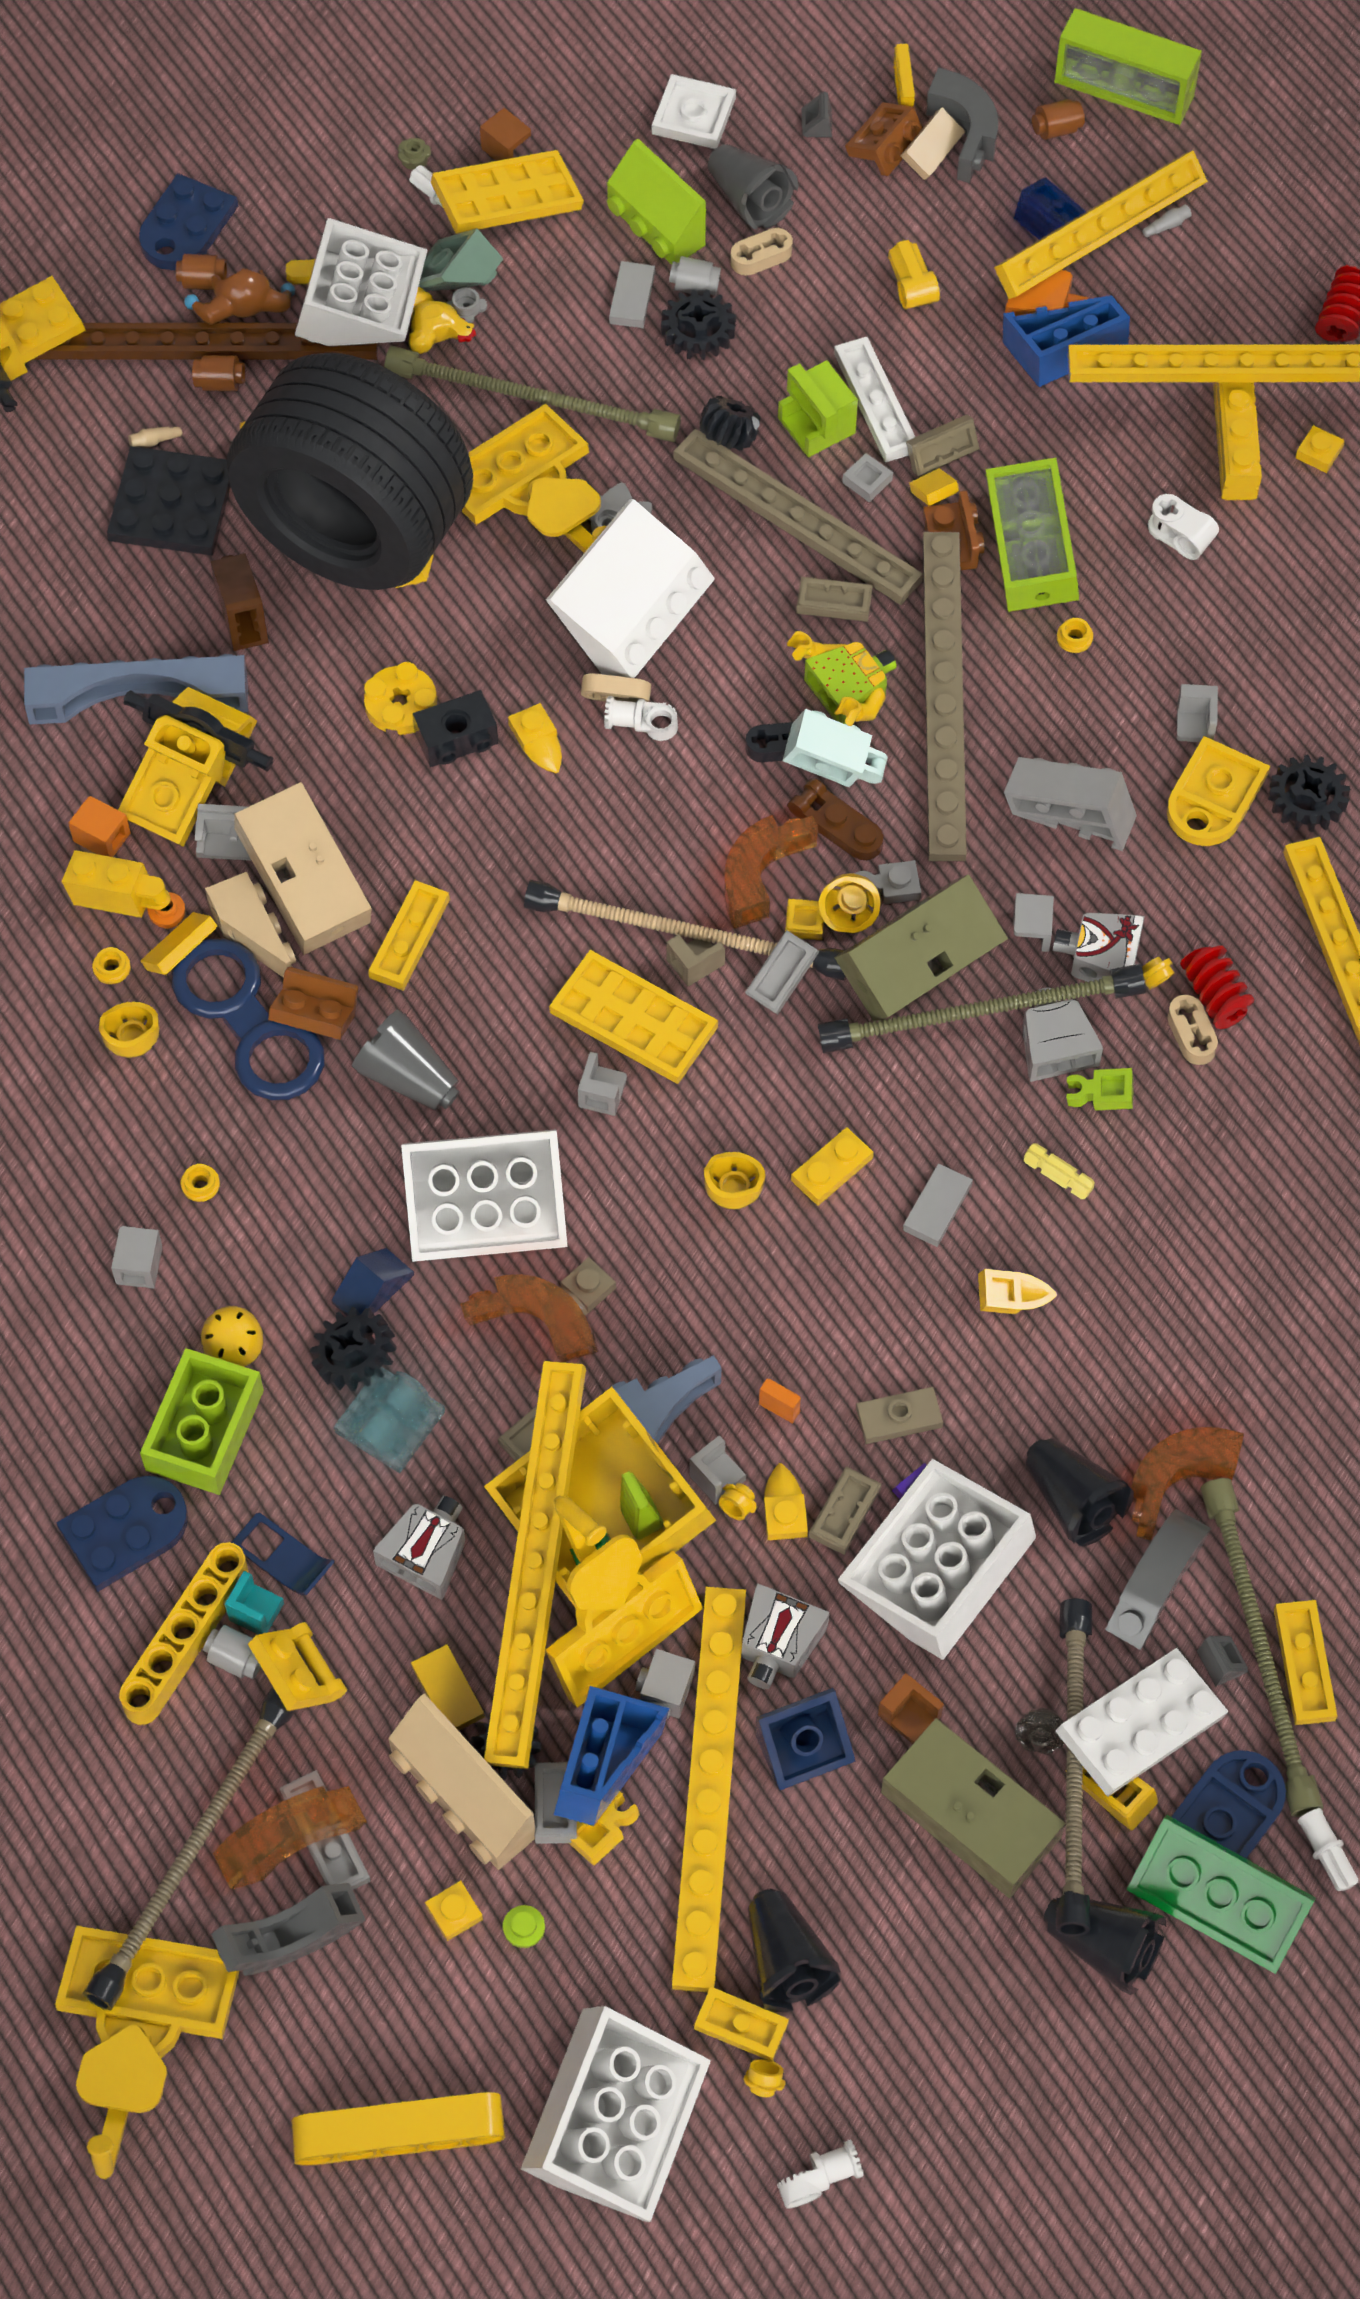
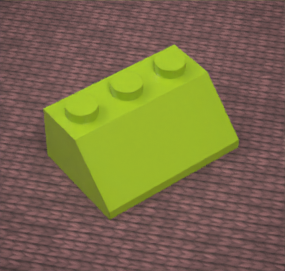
(657, 204)

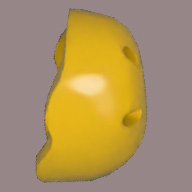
(853, 898)
(133, 1036)
(734, 1187)
(232, 1335)

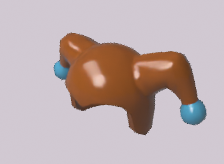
(241, 296)

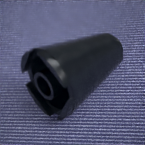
(1078, 1491)
(1119, 1944)
(788, 1954)

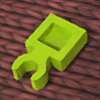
(1108, 1090)

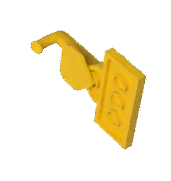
(528, 476)
(617, 1607)
(164, 1994)

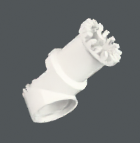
(640, 716)
(826, 2170)

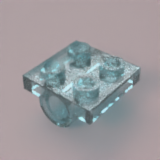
(390, 1418)

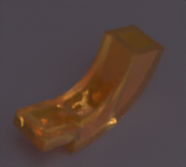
(749, 857)
(540, 1298)
(1186, 1454)
(285, 1829)

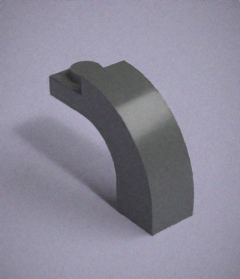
(972, 111)
(1156, 1577)
(291, 1933)

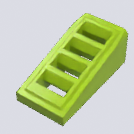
(638, 1507)

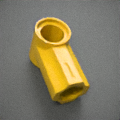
(914, 282)

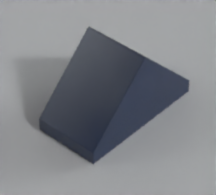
(371, 1282)

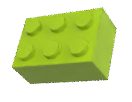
(202, 1421)

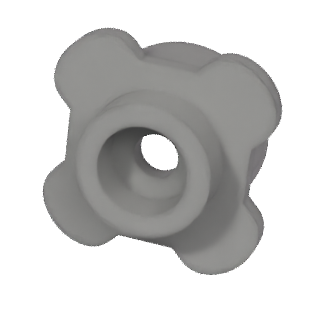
(467, 297)

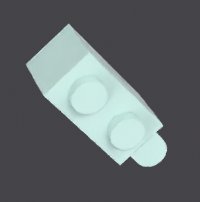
(833, 750)

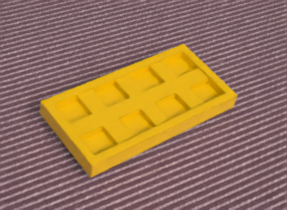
(506, 191)
(633, 1016)

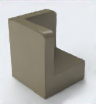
(694, 959)

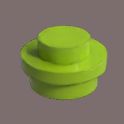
(524, 1926)

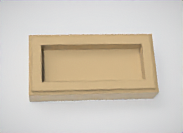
(933, 143)

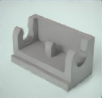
(217, 833)

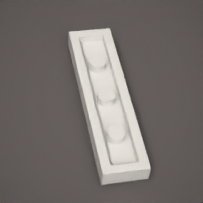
(875, 397)

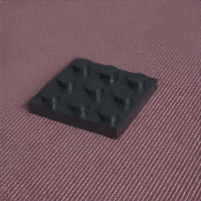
(170, 501)

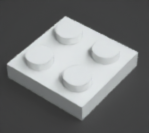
(693, 111)

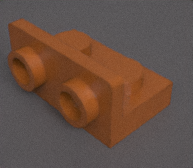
(885, 136)
(958, 518)
(315, 1003)

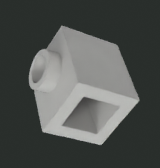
(666, 1681)

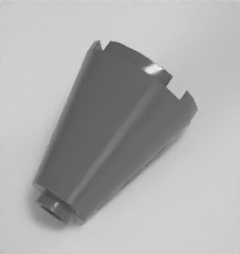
(753, 185)
(407, 1063)

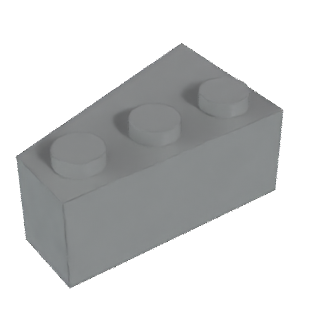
(1074, 796)

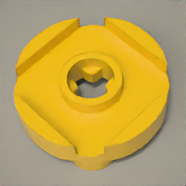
(395, 681)

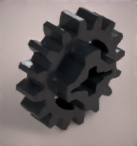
(698, 324)
(1308, 793)
(353, 1349)

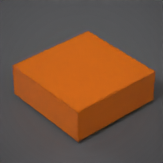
(779, 1400)

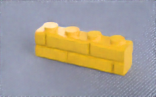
(1237, 440)

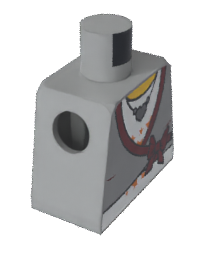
(1101, 944)

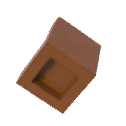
(502, 135)
(909, 1708)

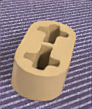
(760, 250)
(601, 686)
(1199, 1026)

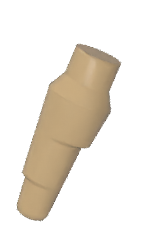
(150, 437)

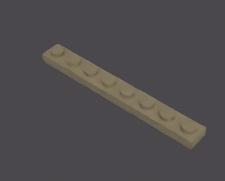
(798, 517)

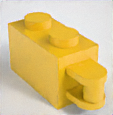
(113, 885)

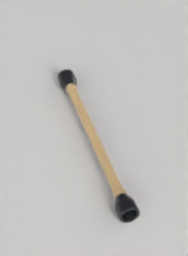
(547, 898)

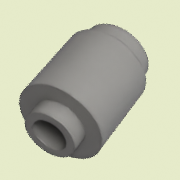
(695, 274)
(231, 1652)

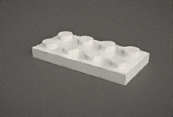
(1141, 1722)

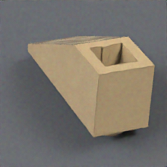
(243, 919)

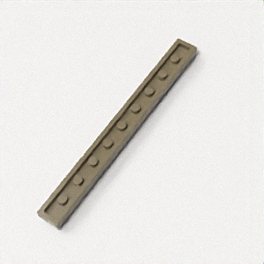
(944, 697)

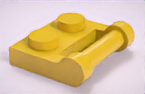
(289, 1672)

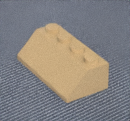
(461, 1783)

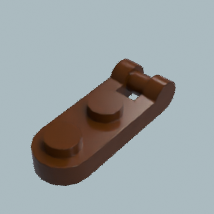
(838, 821)

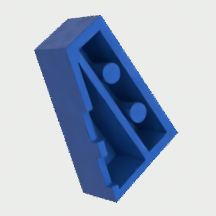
(1043, 338)
(606, 1751)

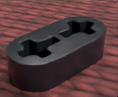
(774, 736)

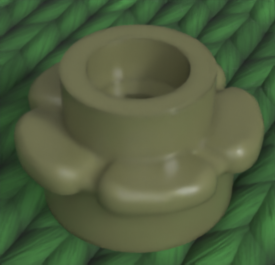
(413, 153)

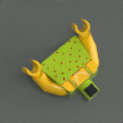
(844, 677)

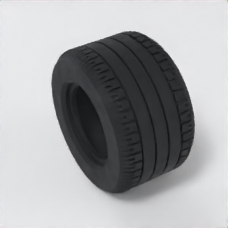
(350, 471)

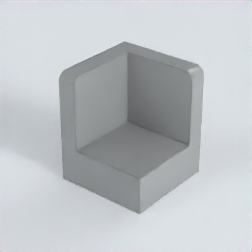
(1197, 712)
(1034, 917)
(600, 1087)
(137, 1257)
(714, 1469)

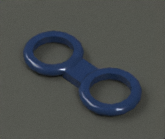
(247, 1020)

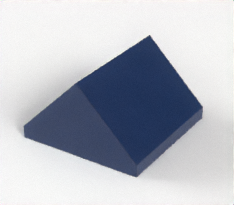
(804, 1739)

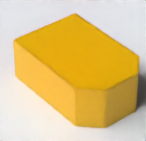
(299, 271)

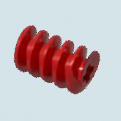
(1341, 309)
(1217, 985)

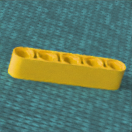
(182, 1651)
(397, 2128)

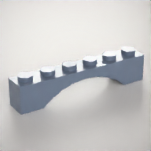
(62, 692)

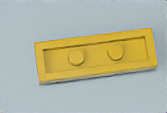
(409, 935)
(1305, 1662)

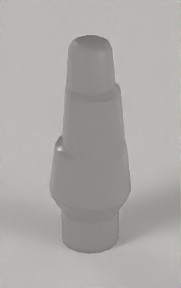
(1169, 220)

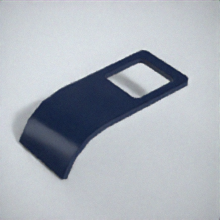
(291, 1561)

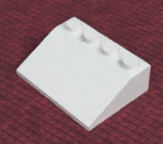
(360, 288)
(629, 591)
(484, 1195)
(939, 1557)
(616, 2113)

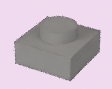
(867, 477)

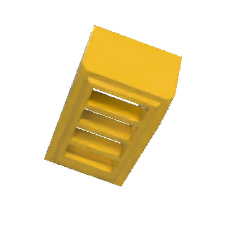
(1135, 1811)

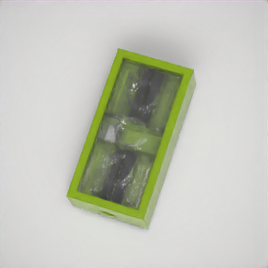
(1127, 66)
(1032, 534)

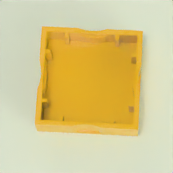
(607, 1446)

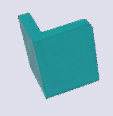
(252, 1605)

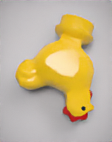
(436, 322)

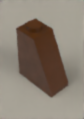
(240, 601)

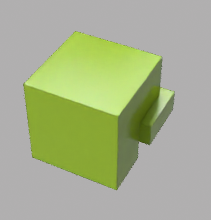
(818, 408)

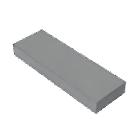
(333, 1856)

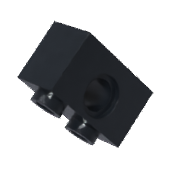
(466, 713)

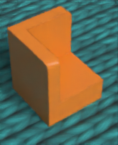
(99, 827)

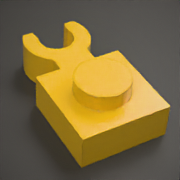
(600, 1839)

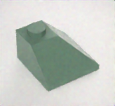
(460, 262)

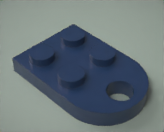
(185, 219)
(123, 1530)
(1229, 1807)

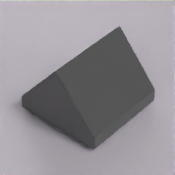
(817, 117)
(1221, 1659)

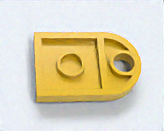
(1215, 789)

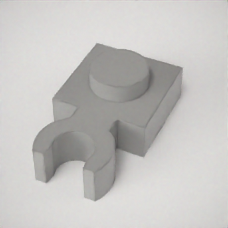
(896, 881)

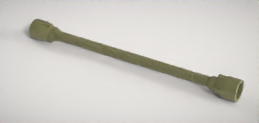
(658, 424)
(1221, 1505)

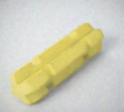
(1059, 1171)

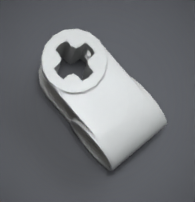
(1184, 529)

